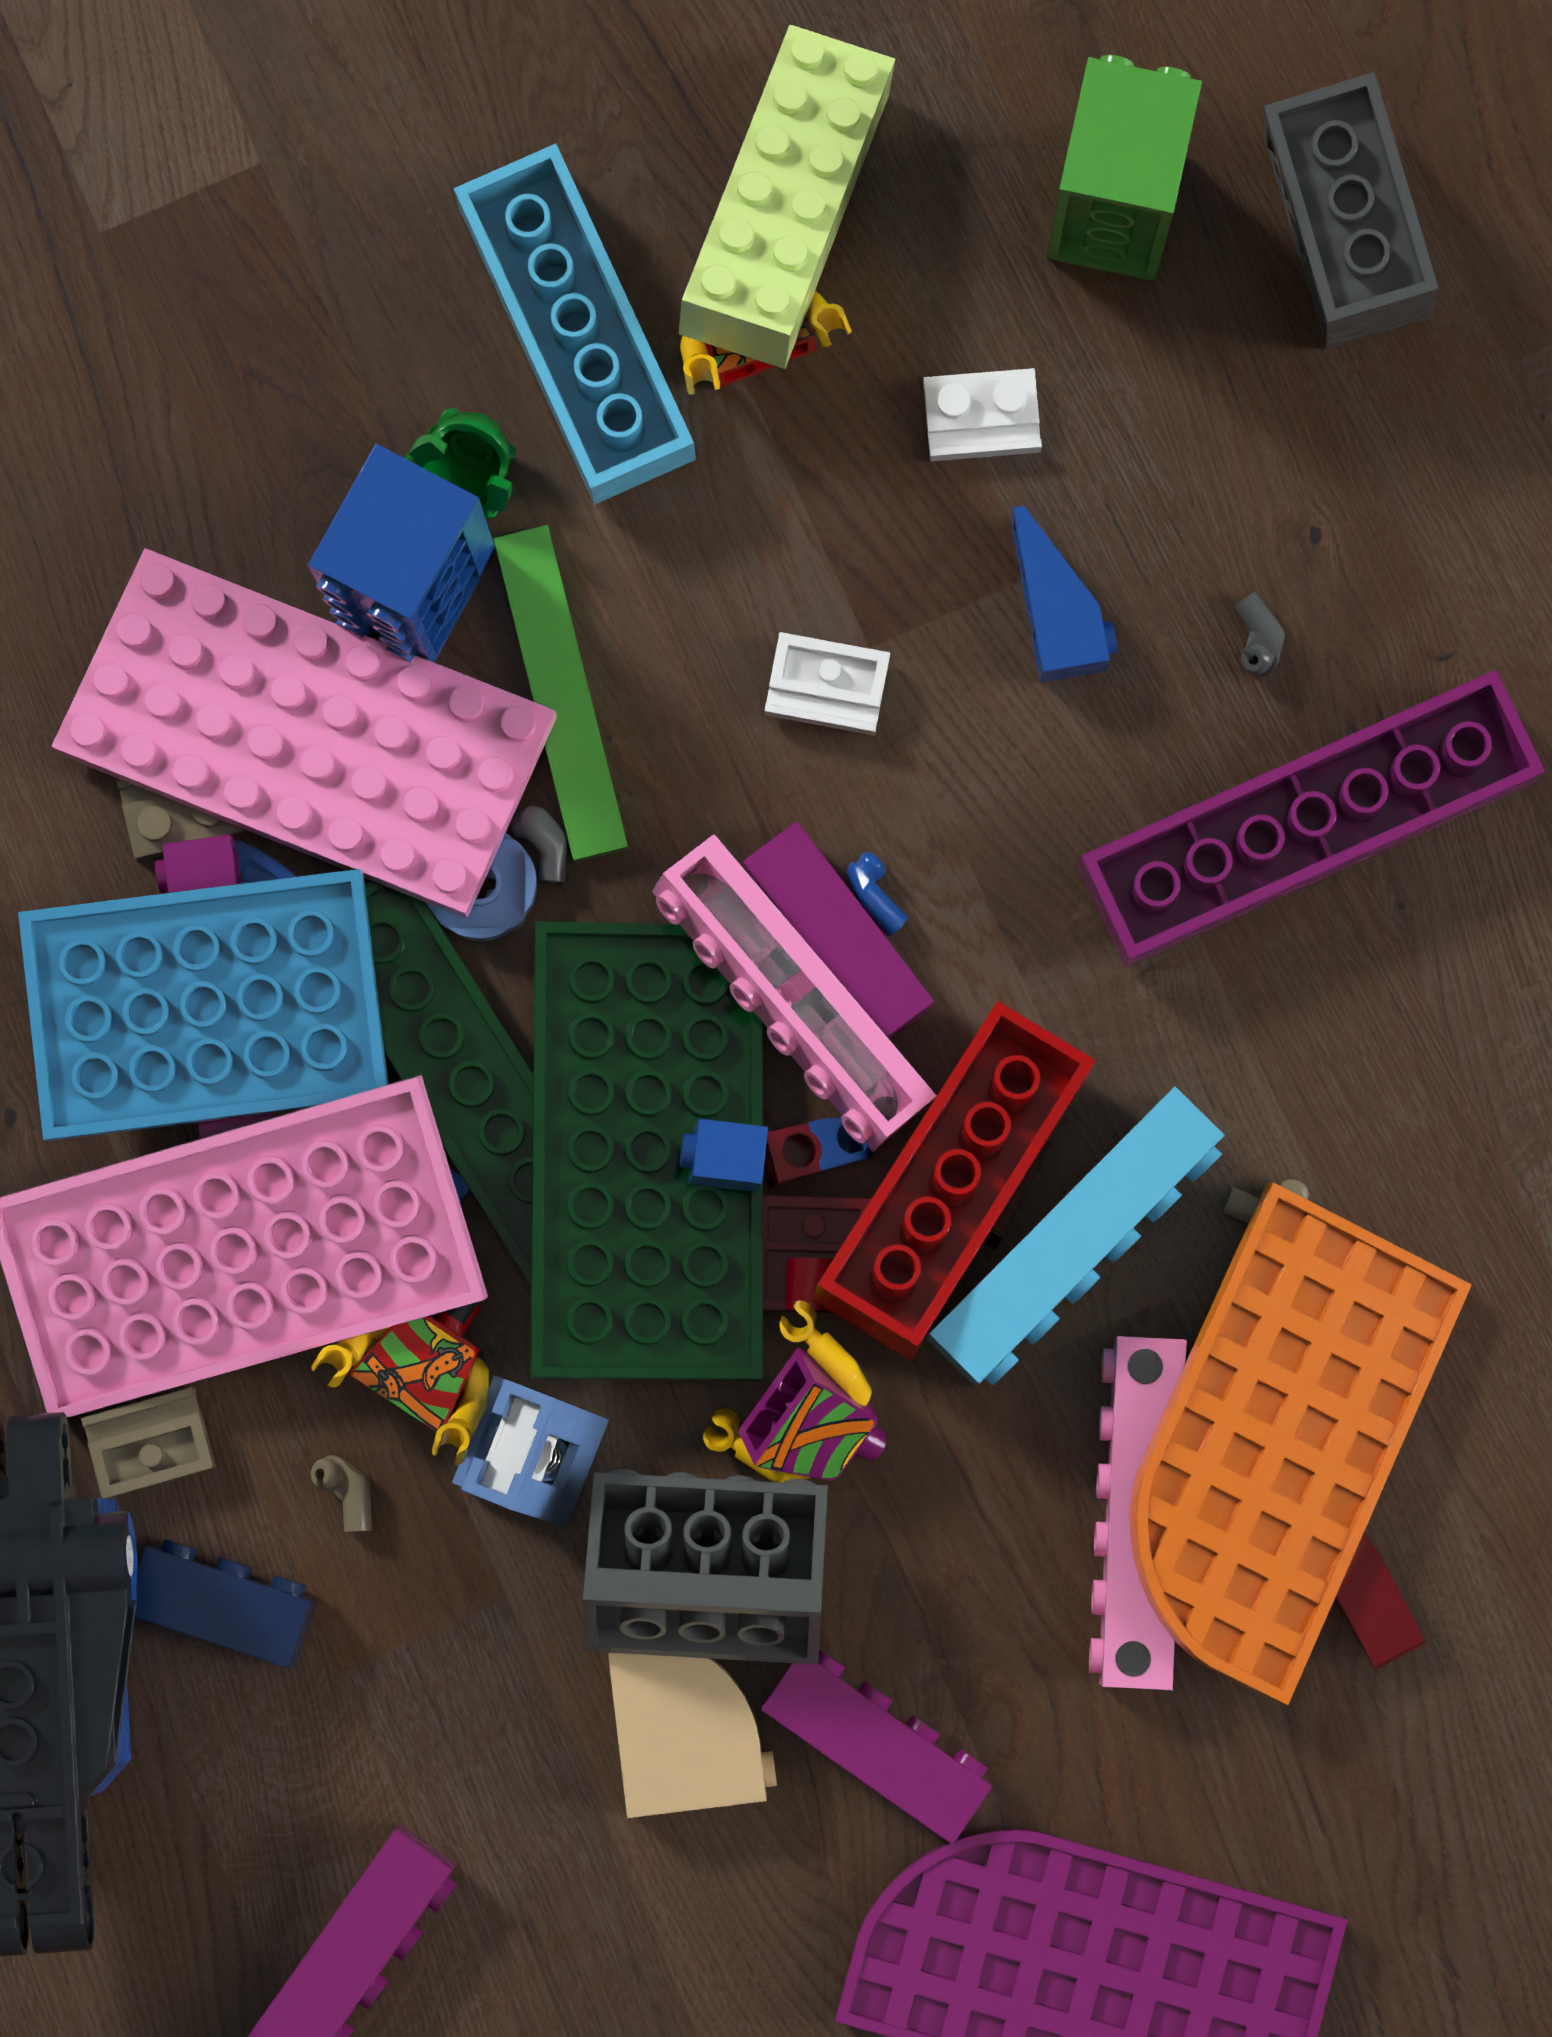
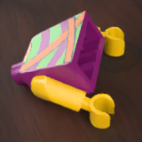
(808, 1417)

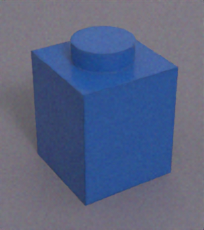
(725, 1155)

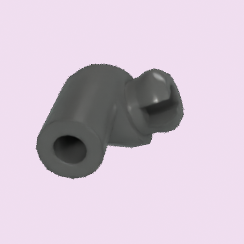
(1265, 636)
(548, 837)

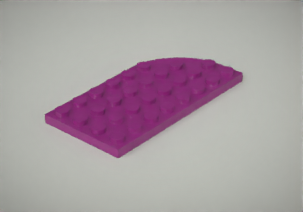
(1082, 1943)

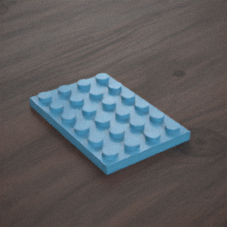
(202, 1004)

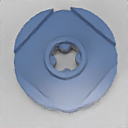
(506, 905)

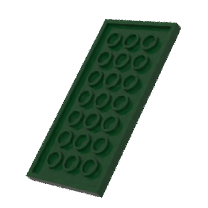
(625, 1254)

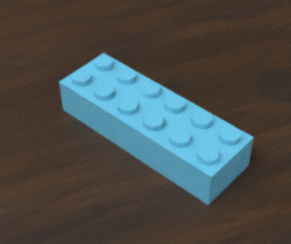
(575, 324)
(1075, 1236)

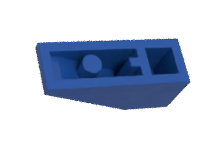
(1061, 611)

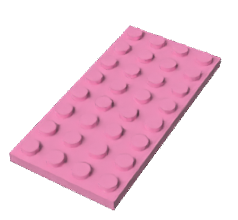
(305, 732)
(237, 1249)

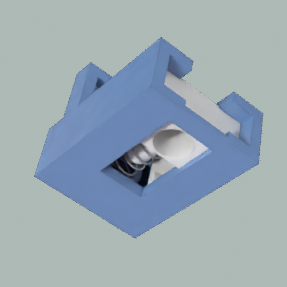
(530, 1452)

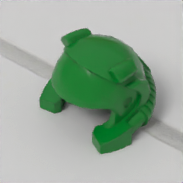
(470, 454)

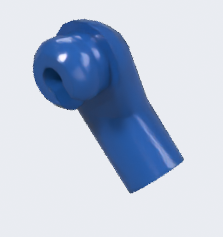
(873, 899)

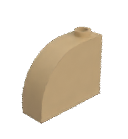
(685, 1736)

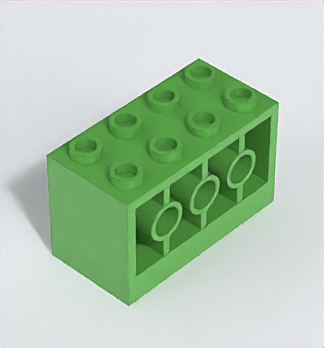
(1123, 167)

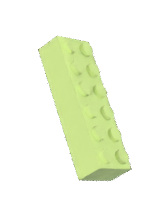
(786, 197)

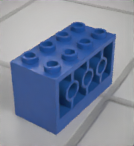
(402, 556)

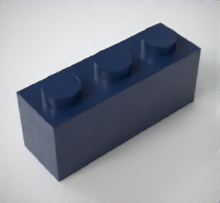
(223, 1603)

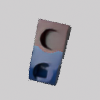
(811, 1151)

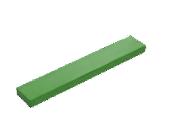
(561, 684)

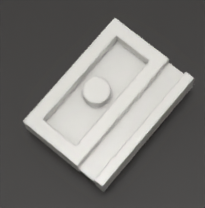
(982, 414)
(827, 683)

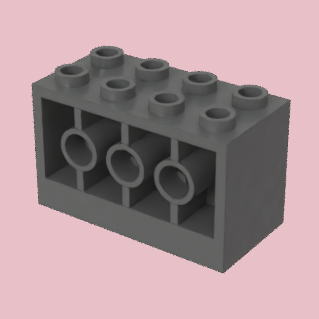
(1350, 210)
(705, 1567)

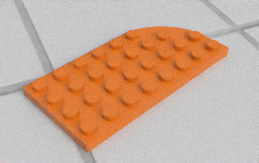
(1284, 1436)

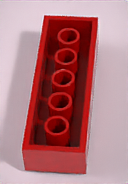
(953, 1180)

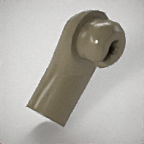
(347, 1485)

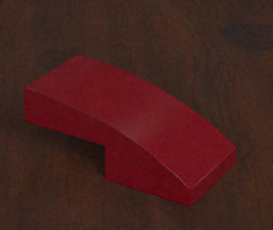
(1376, 1608)

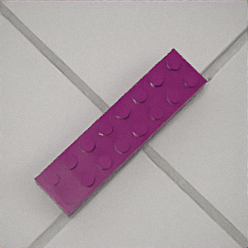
(1310, 818)

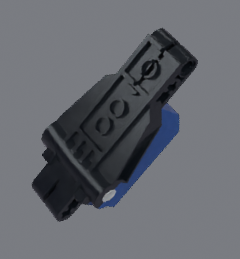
(62, 1682)

